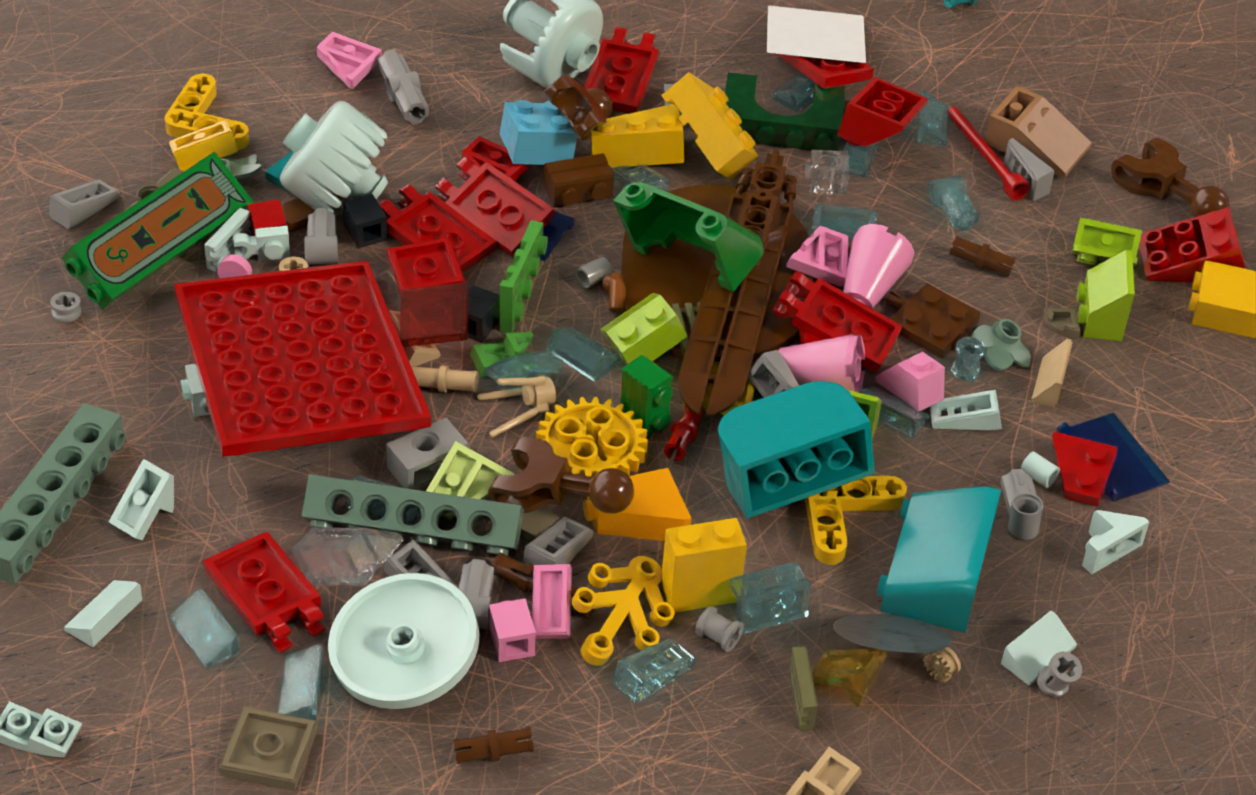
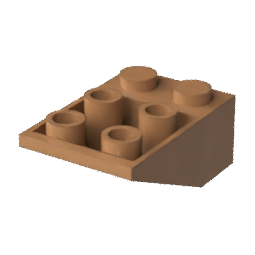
(1038, 128)

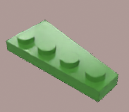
(519, 276)

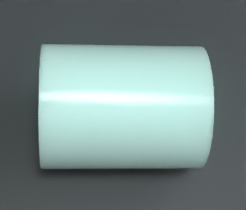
(1040, 469)

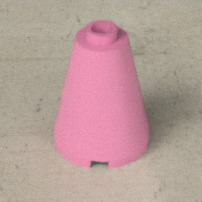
(876, 263)
(828, 360)

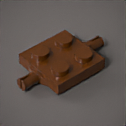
(933, 319)

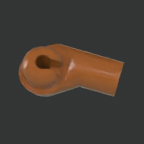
(617, 291)

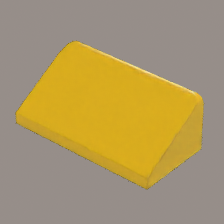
(201, 143)

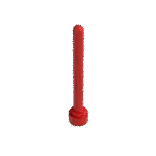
(1014, 184)

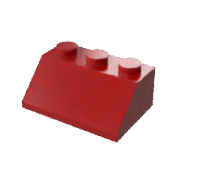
(879, 112)

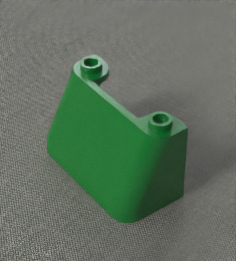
(661, 217)

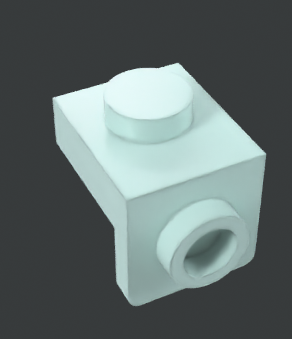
(192, 390)

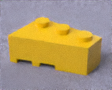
(714, 125)
(641, 138)

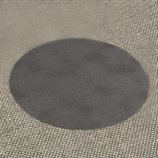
(892, 633)

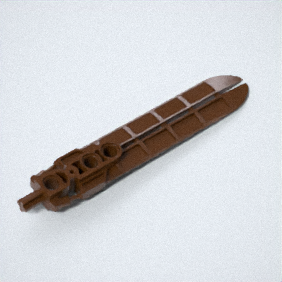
(768, 218)

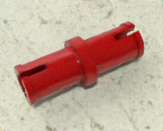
(683, 433)

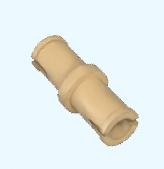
(446, 378)

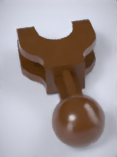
(580, 106)
(1163, 176)
(549, 478)

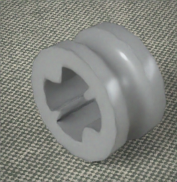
(62, 313)

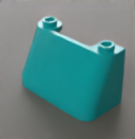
(940, 555)

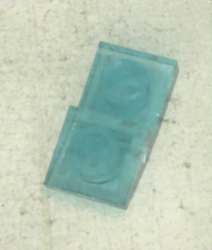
(524, 366)

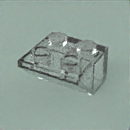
(344, 554)

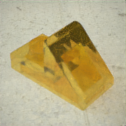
(851, 668)

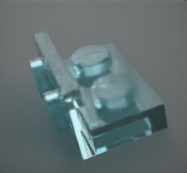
(771, 596)

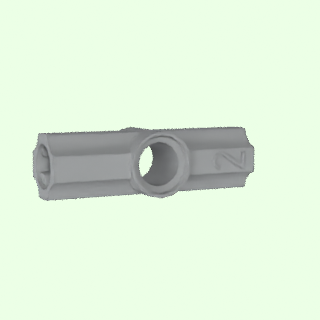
(403, 87)

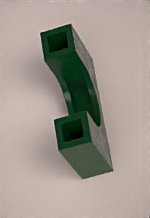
(809, 130)

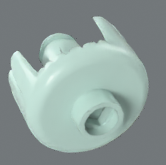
(564, 41)
(333, 157)

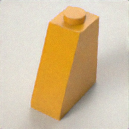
(652, 511)

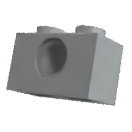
(419, 455)

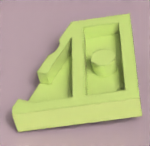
(465, 475)

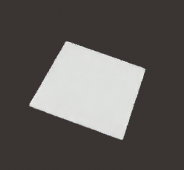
(816, 34)

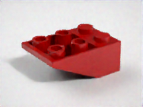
(1181, 248)

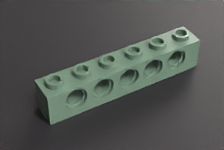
(55, 487)
(325, 491)

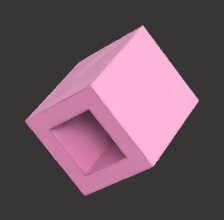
(512, 630)

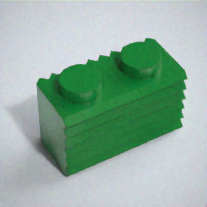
(647, 393)

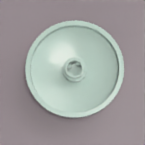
(403, 641)

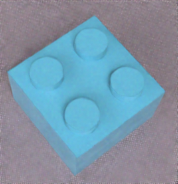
(536, 133)

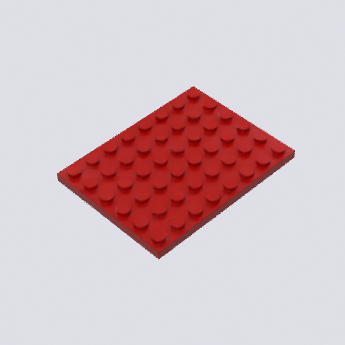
(299, 358)

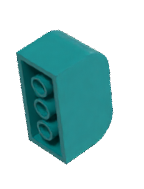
(794, 446)

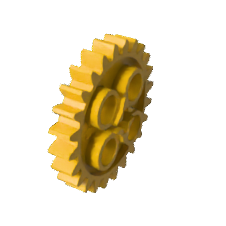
(595, 436)

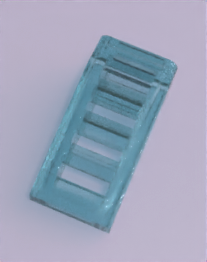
(861, 158)
(626, 175)
(637, 684)

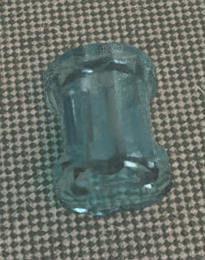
(969, 353)

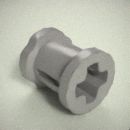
(719, 628)
(1057, 666)

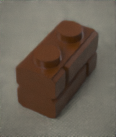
(578, 180)

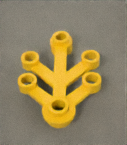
(625, 603)

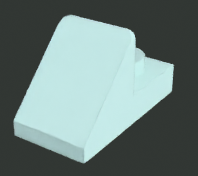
(145, 495)
(1112, 538)

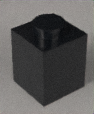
(365, 221)
(482, 312)

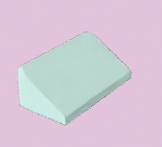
(105, 611)
(1036, 647)

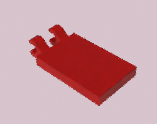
(624, 70)
(830, 72)
(494, 203)
(431, 219)
(835, 314)
(266, 589)

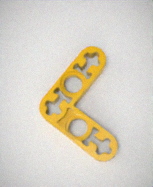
(185, 120)
(833, 505)

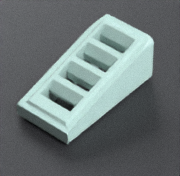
(977, 411)

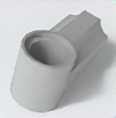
(321, 242)
(1022, 504)
(477, 585)

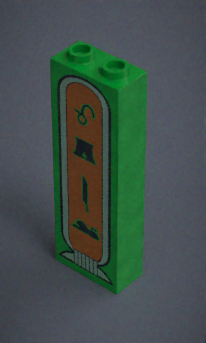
(156, 231)

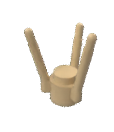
(535, 392)

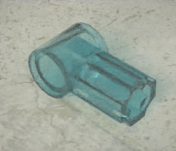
(952, 197)

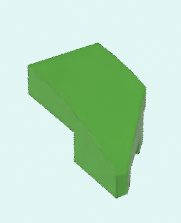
(487, 354)

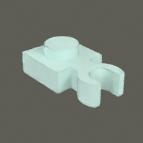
(268, 244)

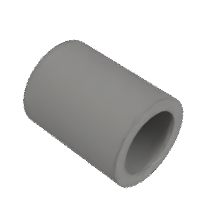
(593, 272)

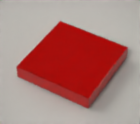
(424, 264)

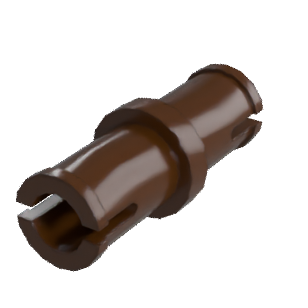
(982, 256)
(493, 745)

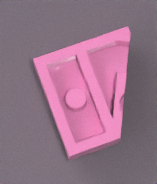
(348, 57)
(823, 256)

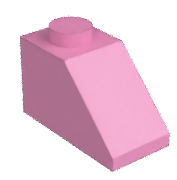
(915, 381)

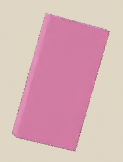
(552, 601)

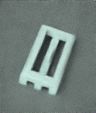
(222, 242)

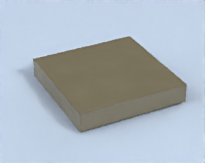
(268, 748)

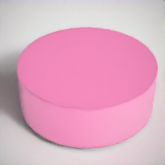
(233, 266)

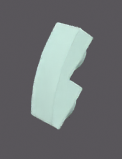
(37, 733)

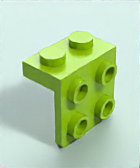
(1103, 241)

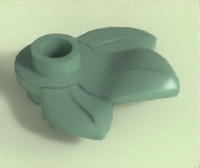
(242, 167)
(1003, 344)

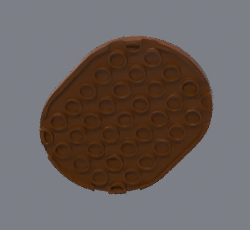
(683, 270)

